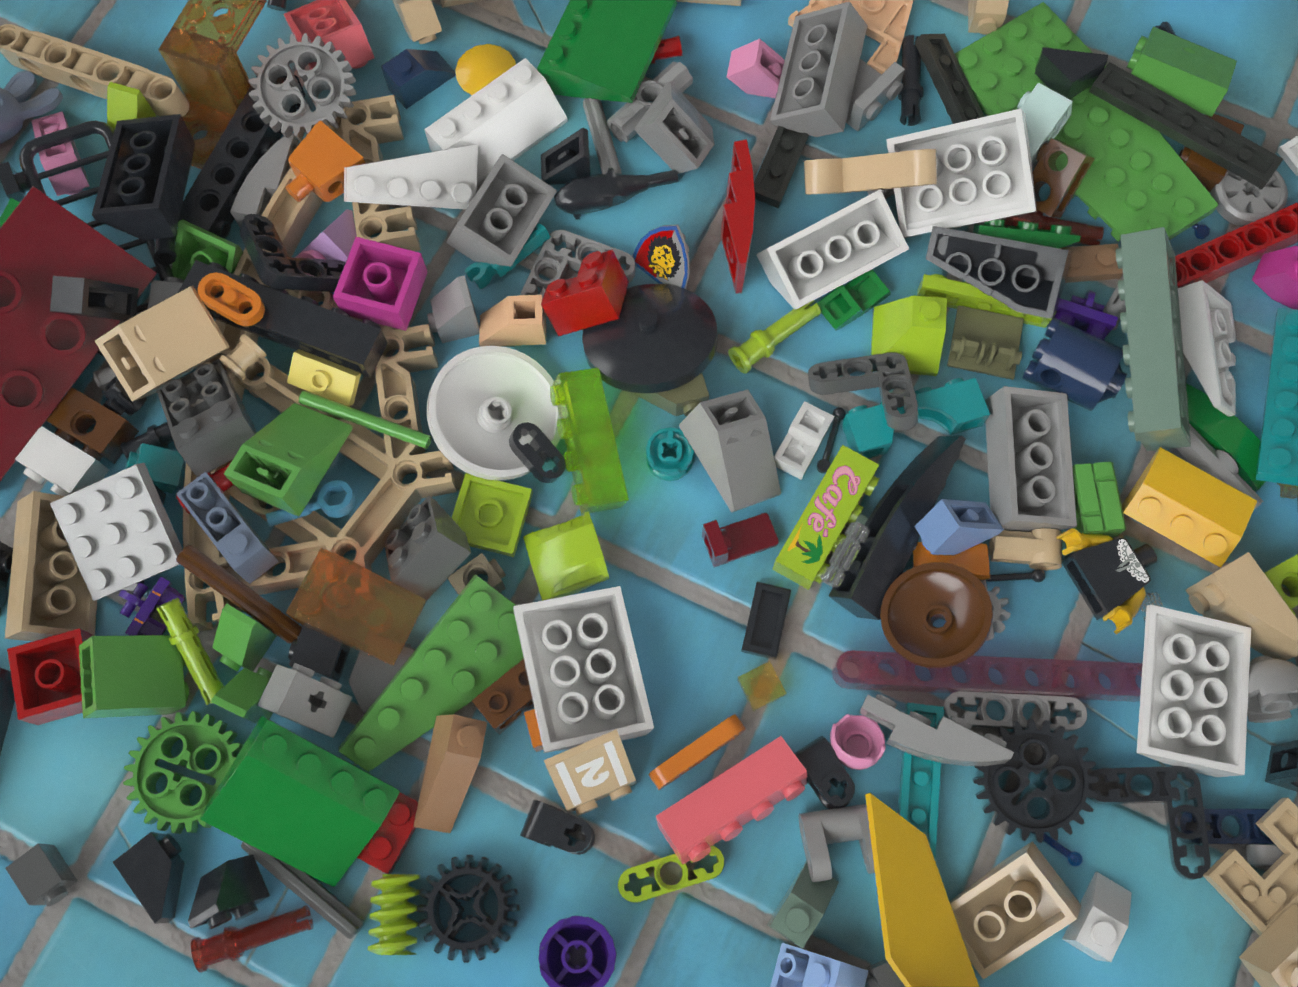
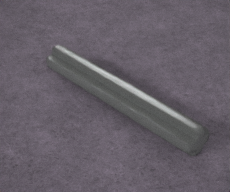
(310, 892)

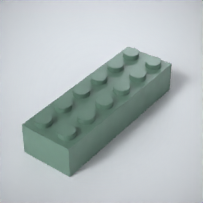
(1154, 340)

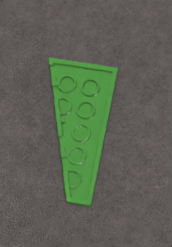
(450, 667)

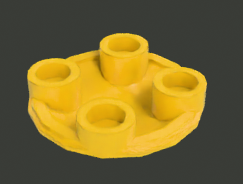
(482, 66)

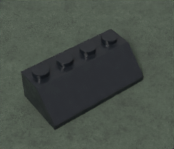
(145, 176)

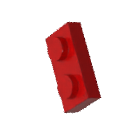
(392, 836)

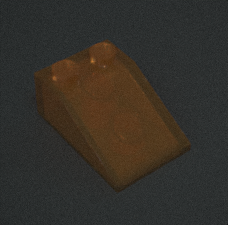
(356, 607)

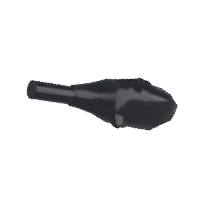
(606, 190)

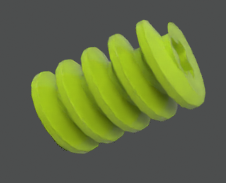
(393, 914)

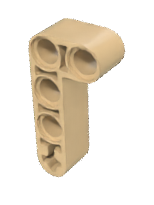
(871, 172)

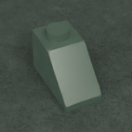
(802, 907)

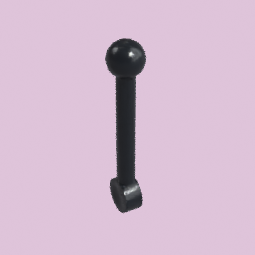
(824, 464)
(1036, 575)

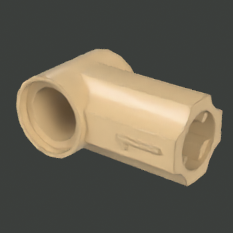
(1036, 548)

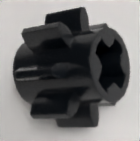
(118, 399)

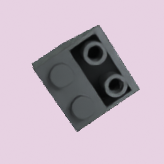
(425, 549)

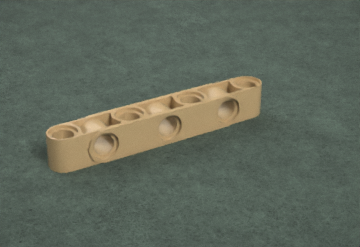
(88, 68)

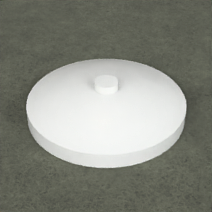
(480, 403)

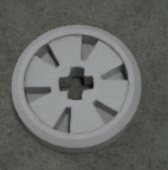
(1244, 209)

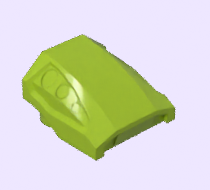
(566, 557)

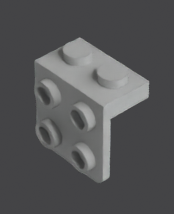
(872, 92)

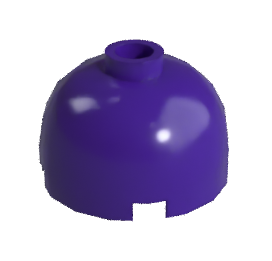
(577, 953)

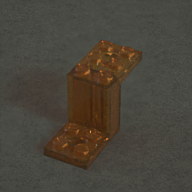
(206, 65)

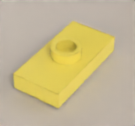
(323, 377)

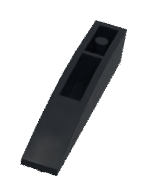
(893, 530)

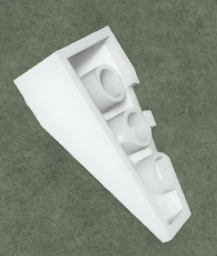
(1206, 336)

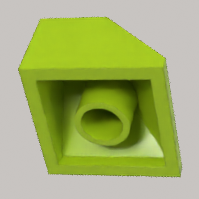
(913, 329)

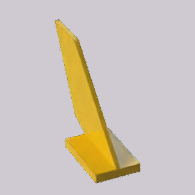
(913, 905)

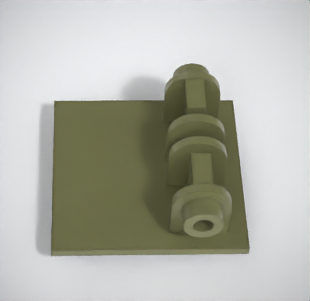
(985, 342)

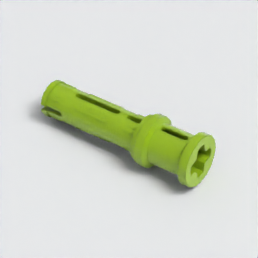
(762, 343)

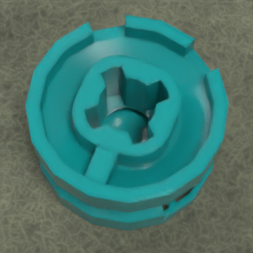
(669, 454)

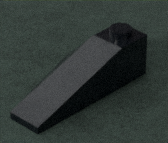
(1013, 272)

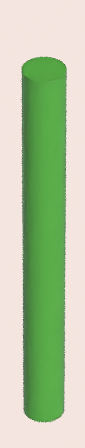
(365, 419)

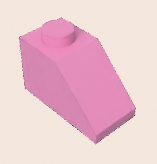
(756, 69)

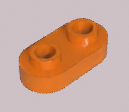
(233, 301)

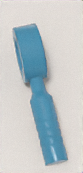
(335, 511)

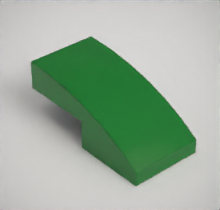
(853, 300)

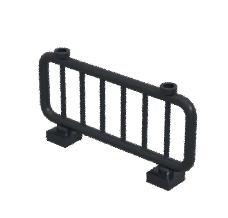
(19, 183)

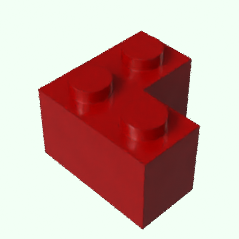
(590, 297)

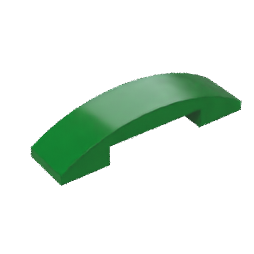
(1225, 434)

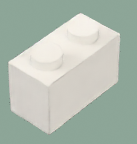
(60, 463)

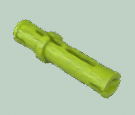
(188, 644)

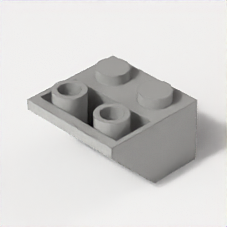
(676, 130)

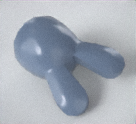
(16, 109)

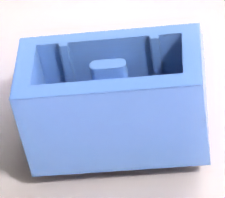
(807, 969)

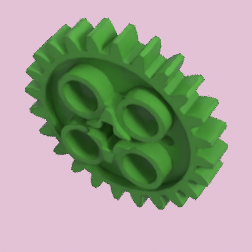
(173, 804)

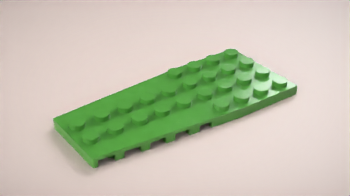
(1135, 172)

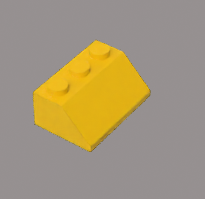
(1190, 507)

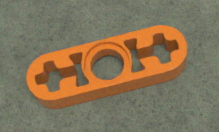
(697, 751)

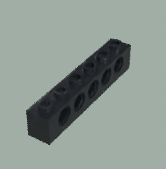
(226, 165)

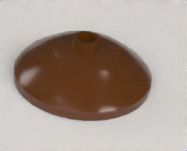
(931, 594)

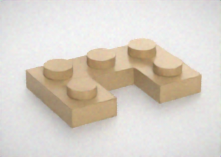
(1264, 897)

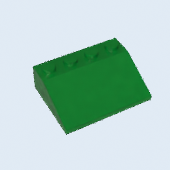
(604, 47)
(299, 802)

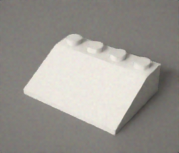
(980, 174)
(582, 668)
(1194, 692)

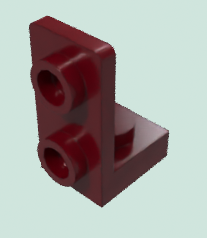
(738, 539)

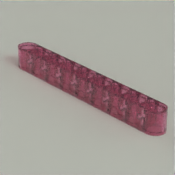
(1013, 670)

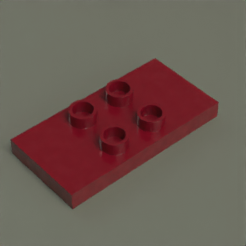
(43, 348)

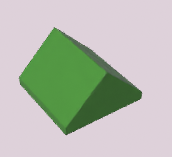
(201, 245)

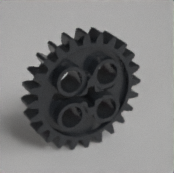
(1061, 804)

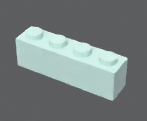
(1045, 116)

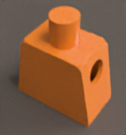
(320, 164)

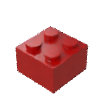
(48, 677)

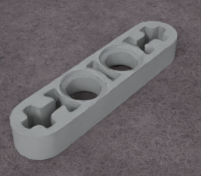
(1013, 708)

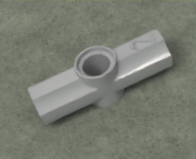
(627, 117)
(1214, 462)

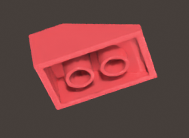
(334, 23)

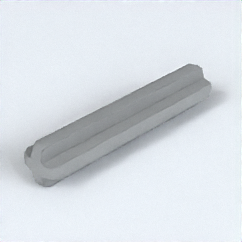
(601, 135)

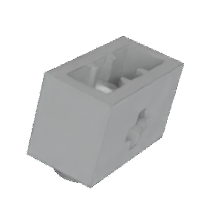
(305, 700)

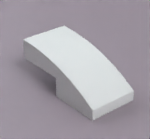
(802, 440)

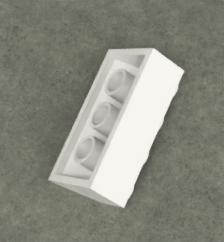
(501, 118)
(833, 250)

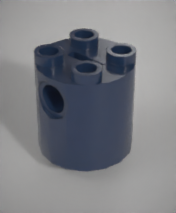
(1076, 365)

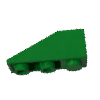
(1027, 232)

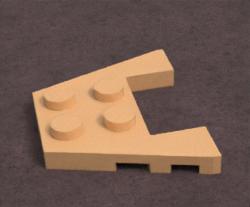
(885, 23)

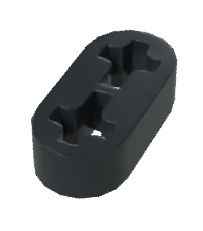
(537, 452)

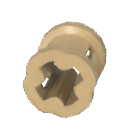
(243, 356)

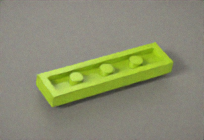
(969, 296)

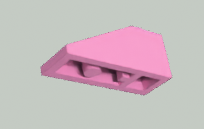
(68, 182)

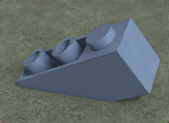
(227, 528)

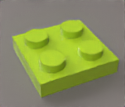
(492, 513)

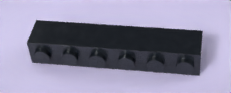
(304, 323)

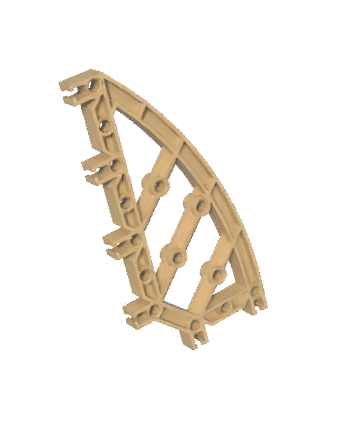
(386, 459)

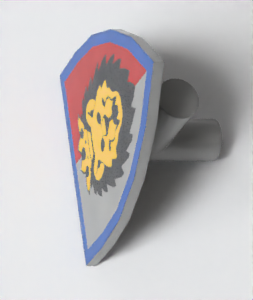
(664, 256)

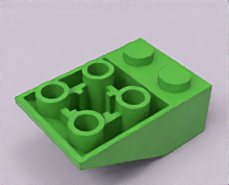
(288, 458)

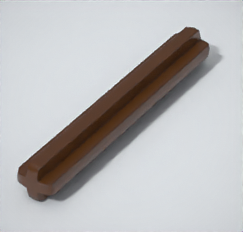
(239, 593)

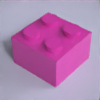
(381, 283)

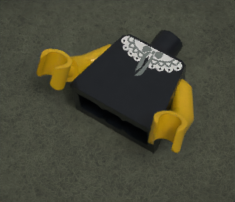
(1108, 574)

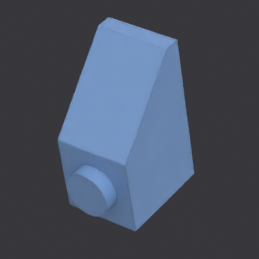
(957, 526)

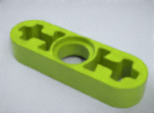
(640, 870)

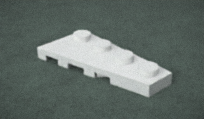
(424, 180)

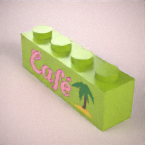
(826, 516)

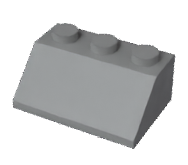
(501, 214)

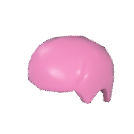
(857, 741)

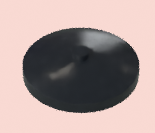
(656, 343)

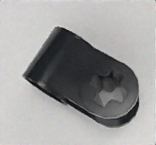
(823, 770)
(551, 828)

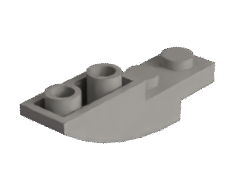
(948, 743)

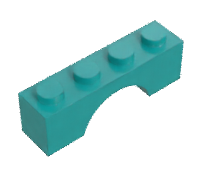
(955, 407)

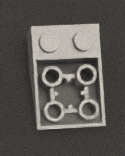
(734, 448)

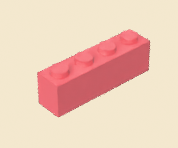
(732, 800)

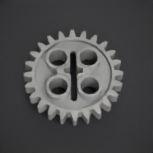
(328, 74)

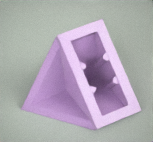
(336, 239)

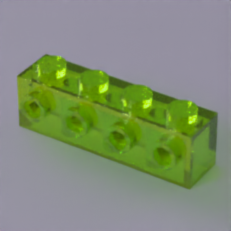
(589, 441)

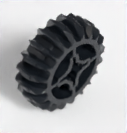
(479, 892)

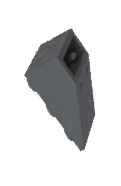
(206, 417)

